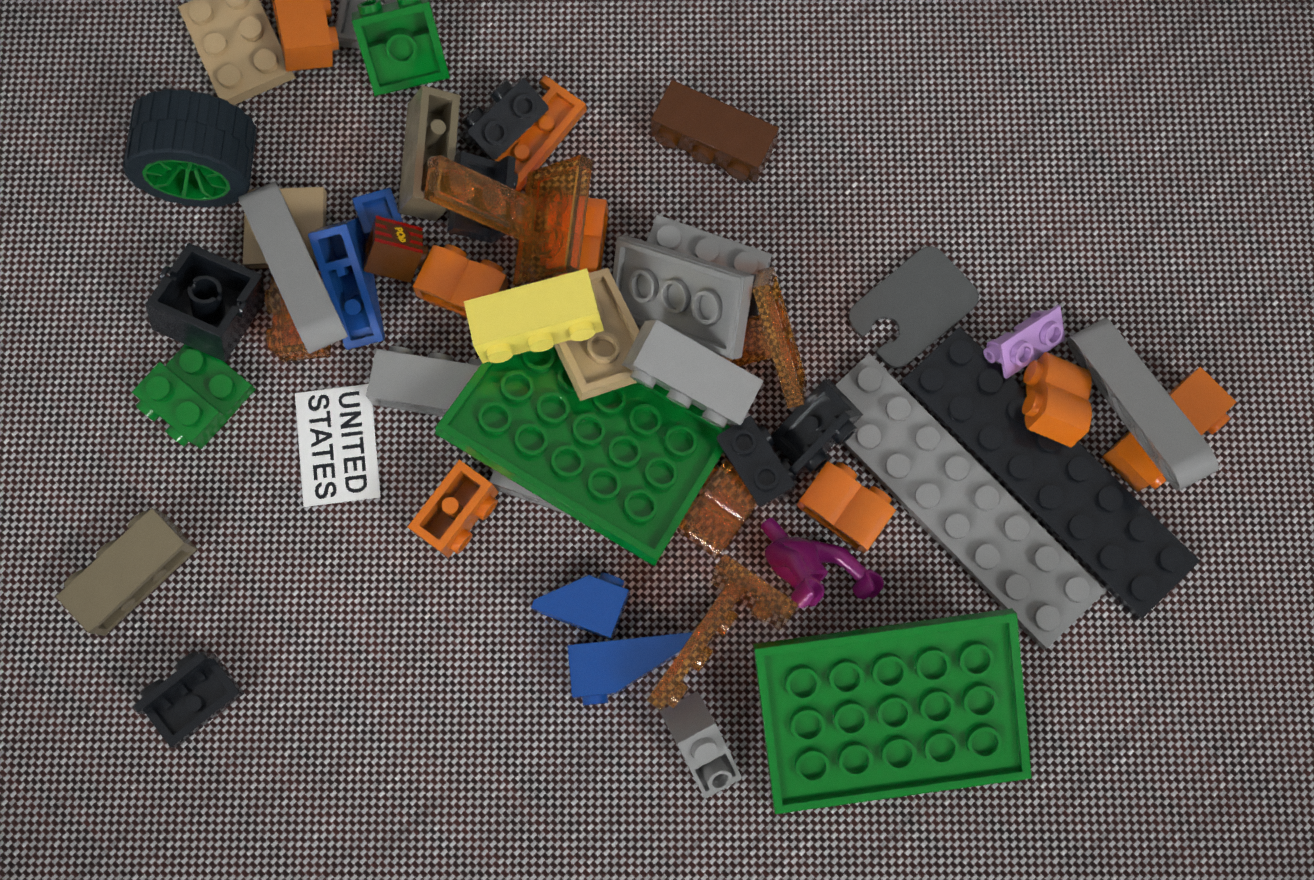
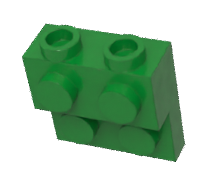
(399, 44)
(192, 395)

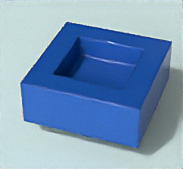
(375, 204)

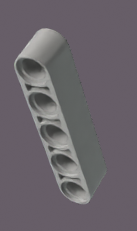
(292, 267)
(1143, 405)

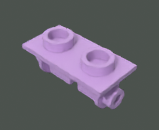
(1028, 342)

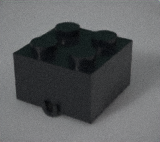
(205, 301)

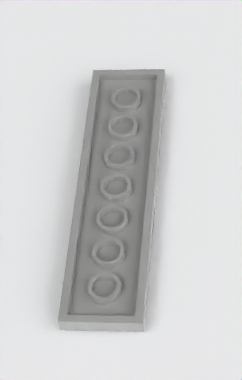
(964, 507)

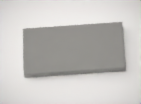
(685, 293)

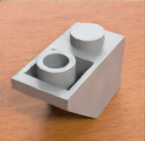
(701, 745)

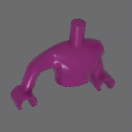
(801, 566)

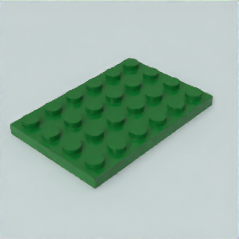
(610, 461)
(893, 710)

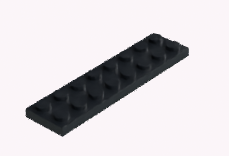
(1053, 482)

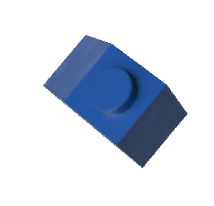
(587, 604)

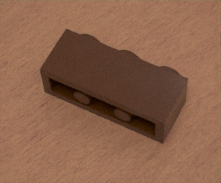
(713, 132)

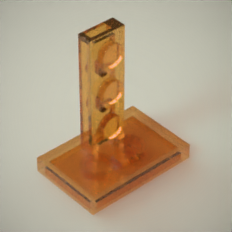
(544, 219)
(775, 339)
(737, 586)

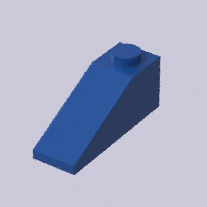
(353, 292)
(614, 665)

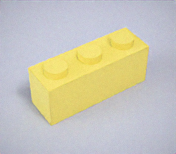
(533, 317)

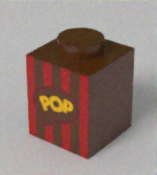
(394, 249)

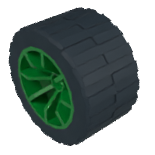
(190, 148)

